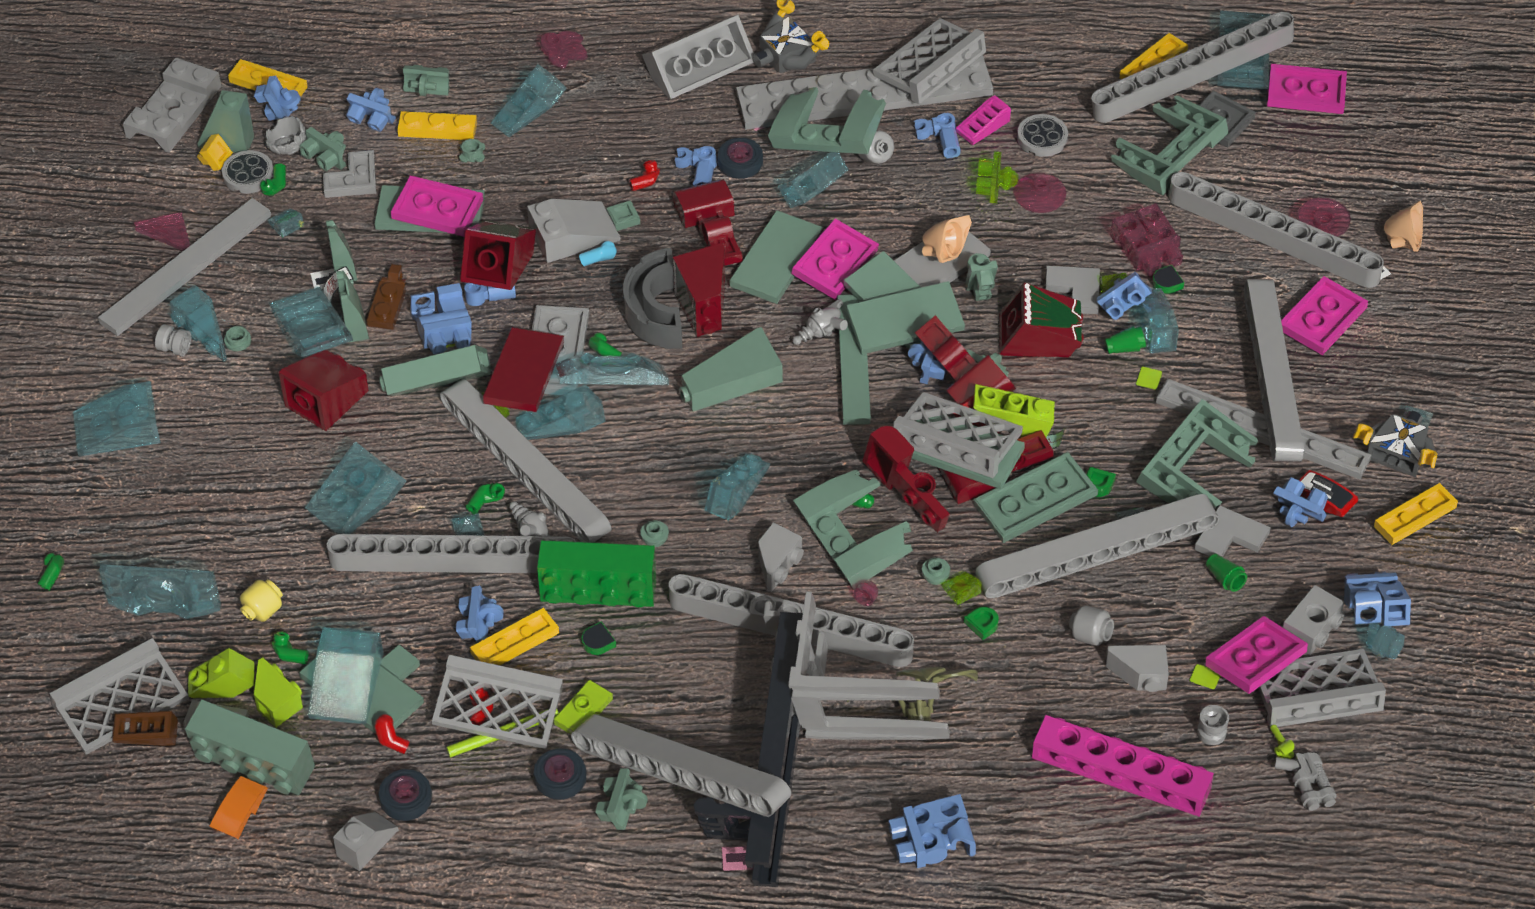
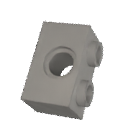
(1317, 607)

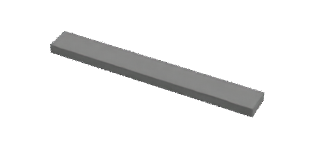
(184, 267)
(1316, 447)

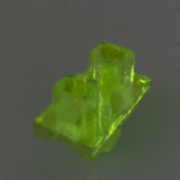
(989, 186)

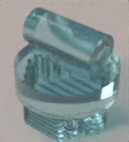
(1384, 641)

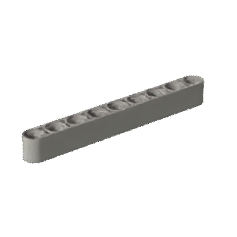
(1192, 67)
(1276, 229)
(1273, 370)
(525, 462)
(1096, 546)
(436, 553)
(863, 637)
(681, 765)

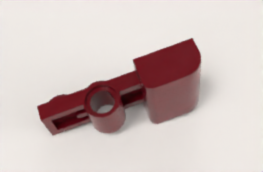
(710, 209)
(960, 363)
(889, 458)
(964, 489)

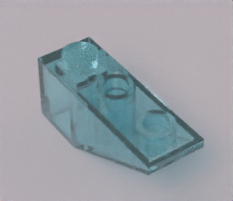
(529, 102)
(813, 179)
(197, 314)
(1159, 322)
(565, 415)
(735, 486)

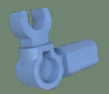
(941, 126)
(703, 159)
(476, 294)

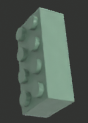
(250, 748)

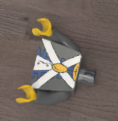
(786, 44)
(1399, 443)

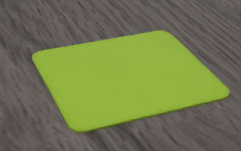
(1149, 378)
(1205, 677)

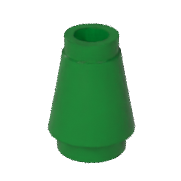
(1126, 341)
(1228, 574)

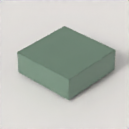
(623, 215)
(400, 663)

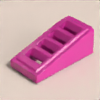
(995, 109)

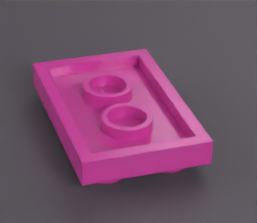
(1307, 88)
(437, 205)
(834, 258)
(1323, 315)
(1256, 654)

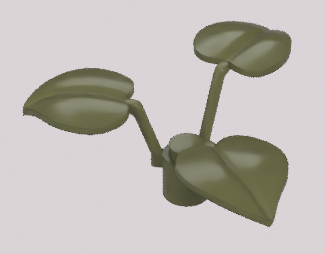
(920, 709)

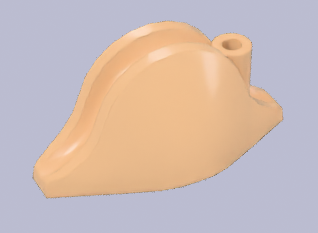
(1406, 227)
(946, 238)

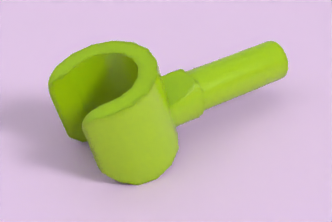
(1285, 747)

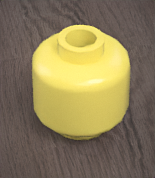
(260, 600)

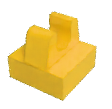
(214, 152)

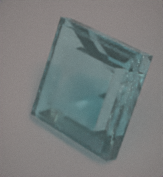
(468, 525)

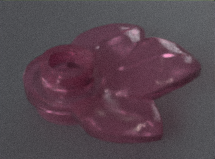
(563, 47)

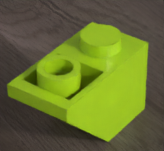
(221, 676)
(275, 695)

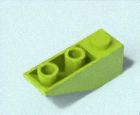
(1024, 410)

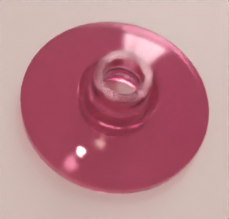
(1040, 193)
(1325, 215)

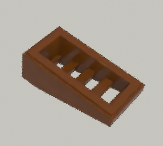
(157, 718)

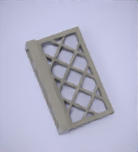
(941, 68)
(952, 446)
(103, 679)
(504, 679)
(1323, 703)

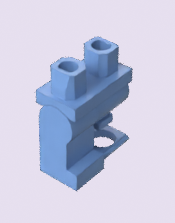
(447, 326)
(1381, 592)
(925, 830)

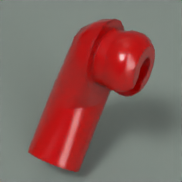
(648, 177)
(479, 717)
(387, 736)

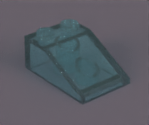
(118, 420)
(355, 491)
(345, 675)

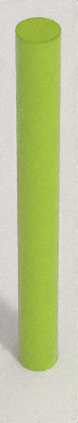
(479, 740)

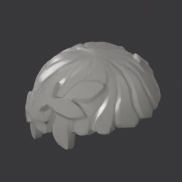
(286, 136)

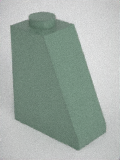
(231, 121)

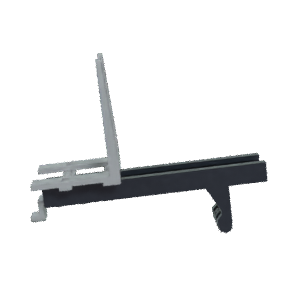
(796, 701)

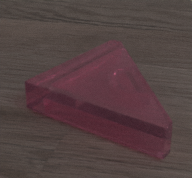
(166, 229)

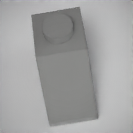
(1140, 666)
(363, 838)

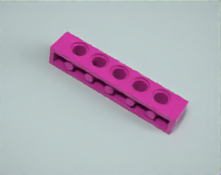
(1130, 777)

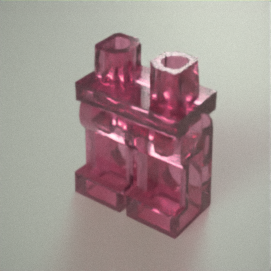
(1148, 240)

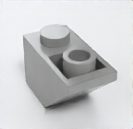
(777, 553)

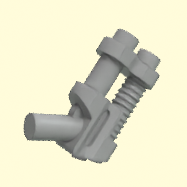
(1309, 770)

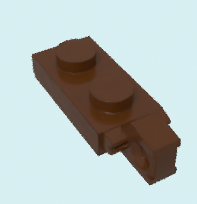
(388, 300)

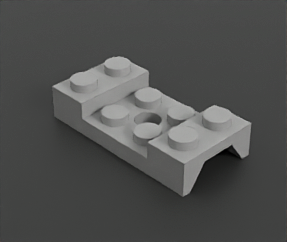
(183, 86)

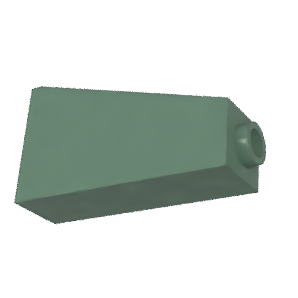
(436, 370)
(733, 372)

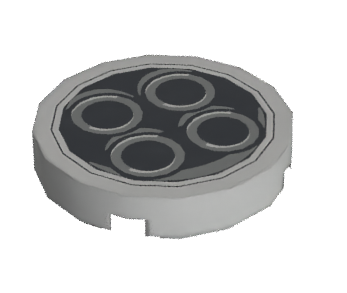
(1042, 135)
(246, 171)

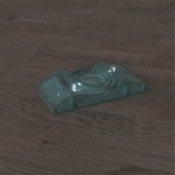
(1252, 73)
(310, 322)
(611, 370)
(160, 590)

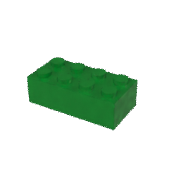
(597, 573)

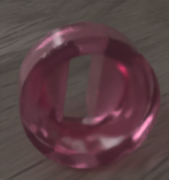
(866, 593)

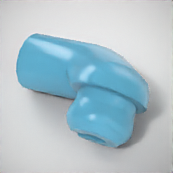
(605, 252)

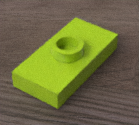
(588, 701)

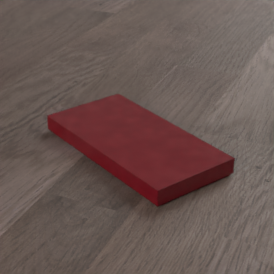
(523, 369)

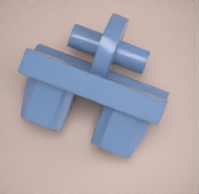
(279, 99)
(372, 105)
(1124, 295)
(930, 365)
(1290, 496)
(481, 614)

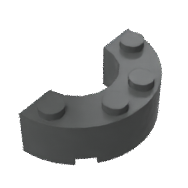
(643, 313)

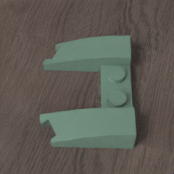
(1198, 129)
(856, 136)
(349, 299)
(1202, 425)
(855, 561)

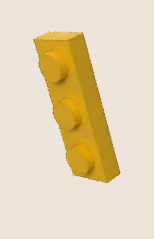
(1161, 51)
(253, 75)
(437, 125)
(1415, 514)
(516, 639)

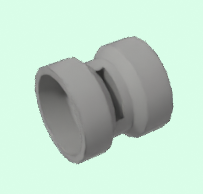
(175, 340)
(1213, 725)

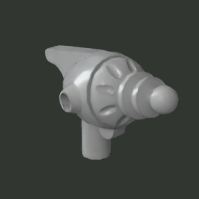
(822, 323)
(529, 522)

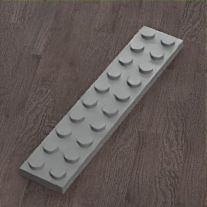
(840, 91)

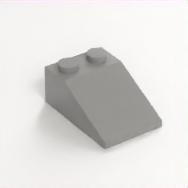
(570, 227)

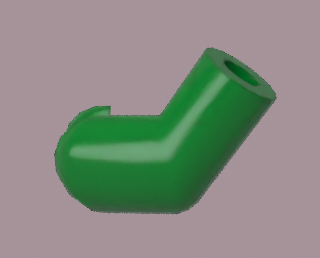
(54, 566)

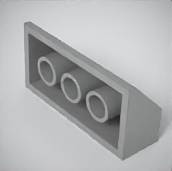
(700, 57)

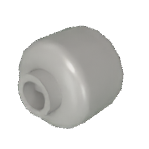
(881, 148)
(1091, 625)

